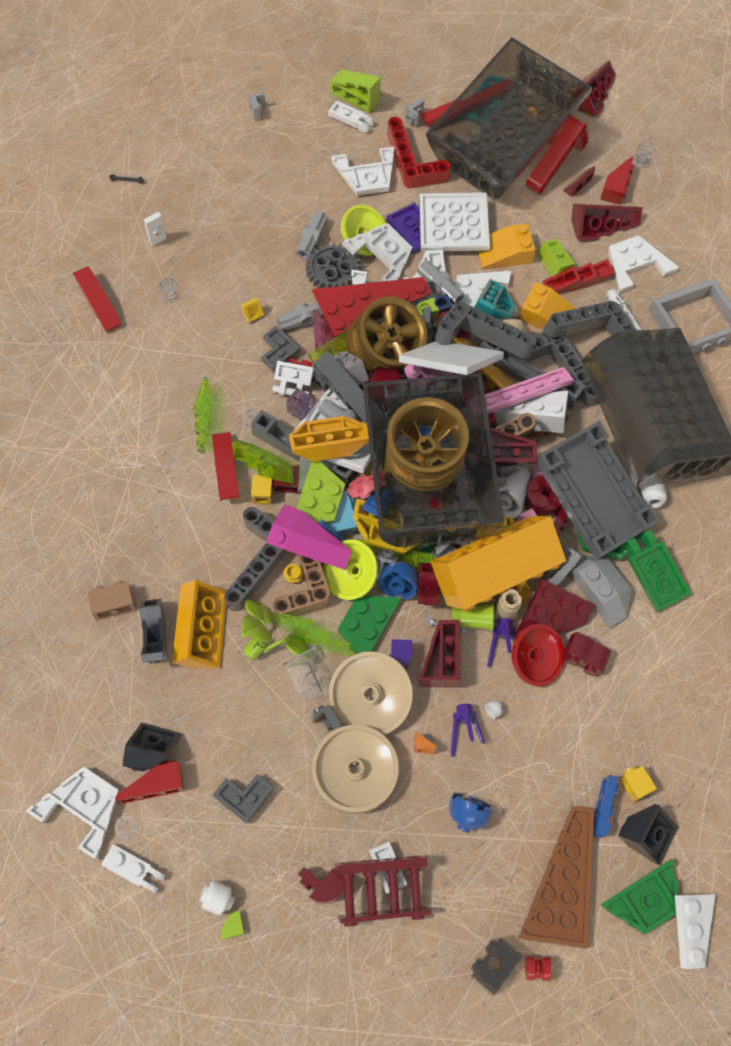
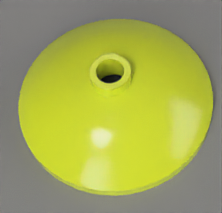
(360, 220)
(347, 583)

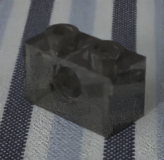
(507, 958)

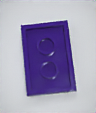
(407, 225)

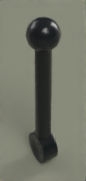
(113, 177)

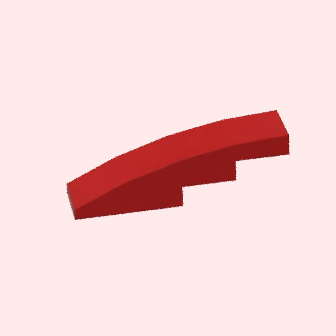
(578, 278)
(97, 299)
(225, 466)

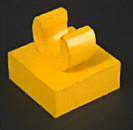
(252, 310)

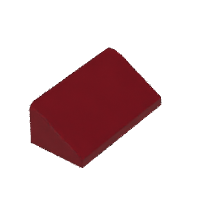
(578, 183)

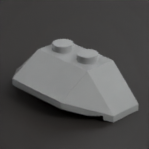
(603, 587)

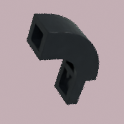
(154, 631)

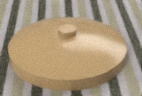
(371, 692)
(355, 769)

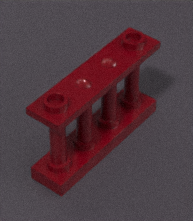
(369, 869)

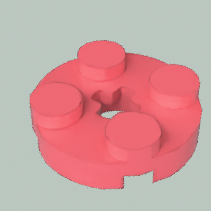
(361, 486)

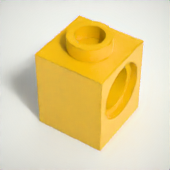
(261, 490)
(637, 783)

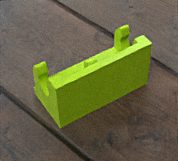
(554, 257)

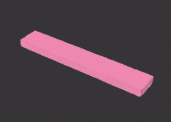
(527, 389)

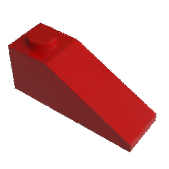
(157, 782)

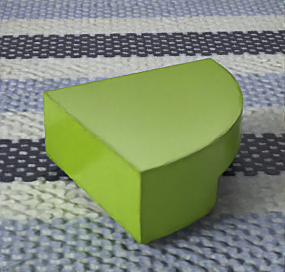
(232, 926)

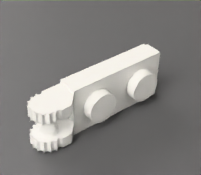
(351, 116)
(130, 867)

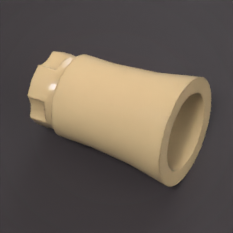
(508, 606)

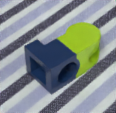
(438, 305)

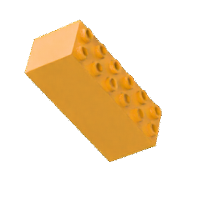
(498, 562)

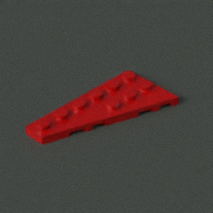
(344, 303)

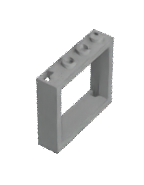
(709, 287)

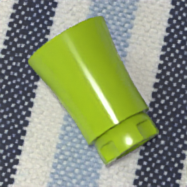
(478, 617)

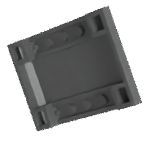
(595, 490)

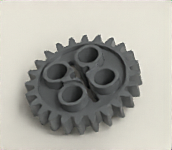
(327, 271)

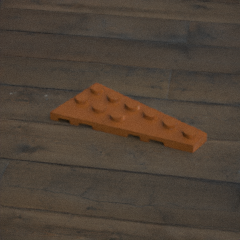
(563, 897)

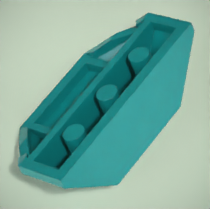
(495, 301)

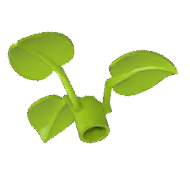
(254, 627)

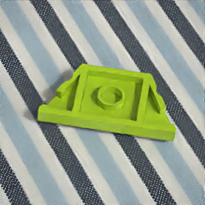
(321, 493)

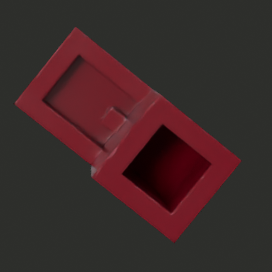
(428, 585)
(327, 890)

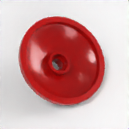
(546, 655)

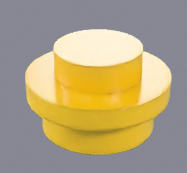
(293, 573)

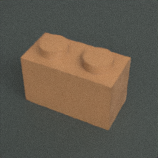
(111, 600)

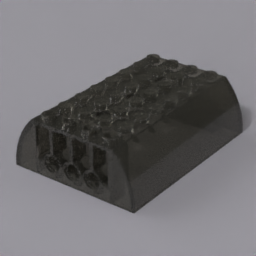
(498, 103)
(635, 385)
(471, 502)

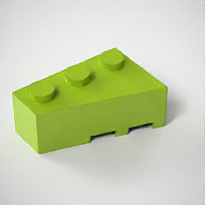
(357, 89)

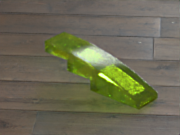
(203, 412)
(264, 461)
(305, 630)

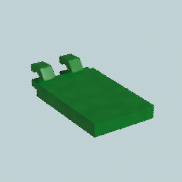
(656, 571)

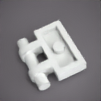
(291, 373)

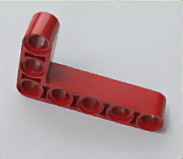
(572, 135)
(414, 174)

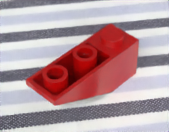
(616, 181)

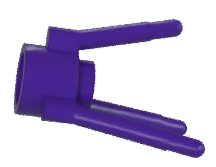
(505, 631)
(466, 716)

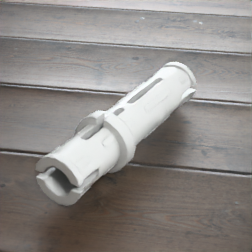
(612, 295)

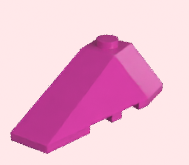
(300, 534)

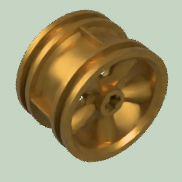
(401, 322)
(445, 421)

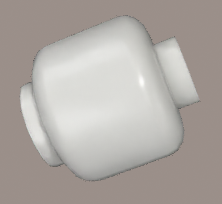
(654, 495)
(216, 898)

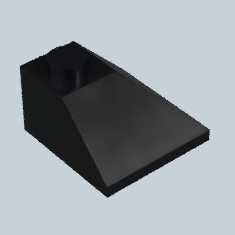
(149, 747)
(649, 832)

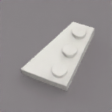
(694, 926)

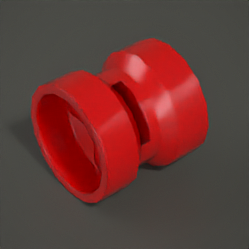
(538, 968)

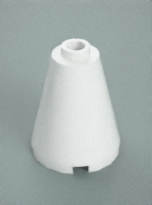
(514, 492)

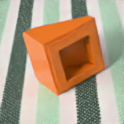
(423, 745)

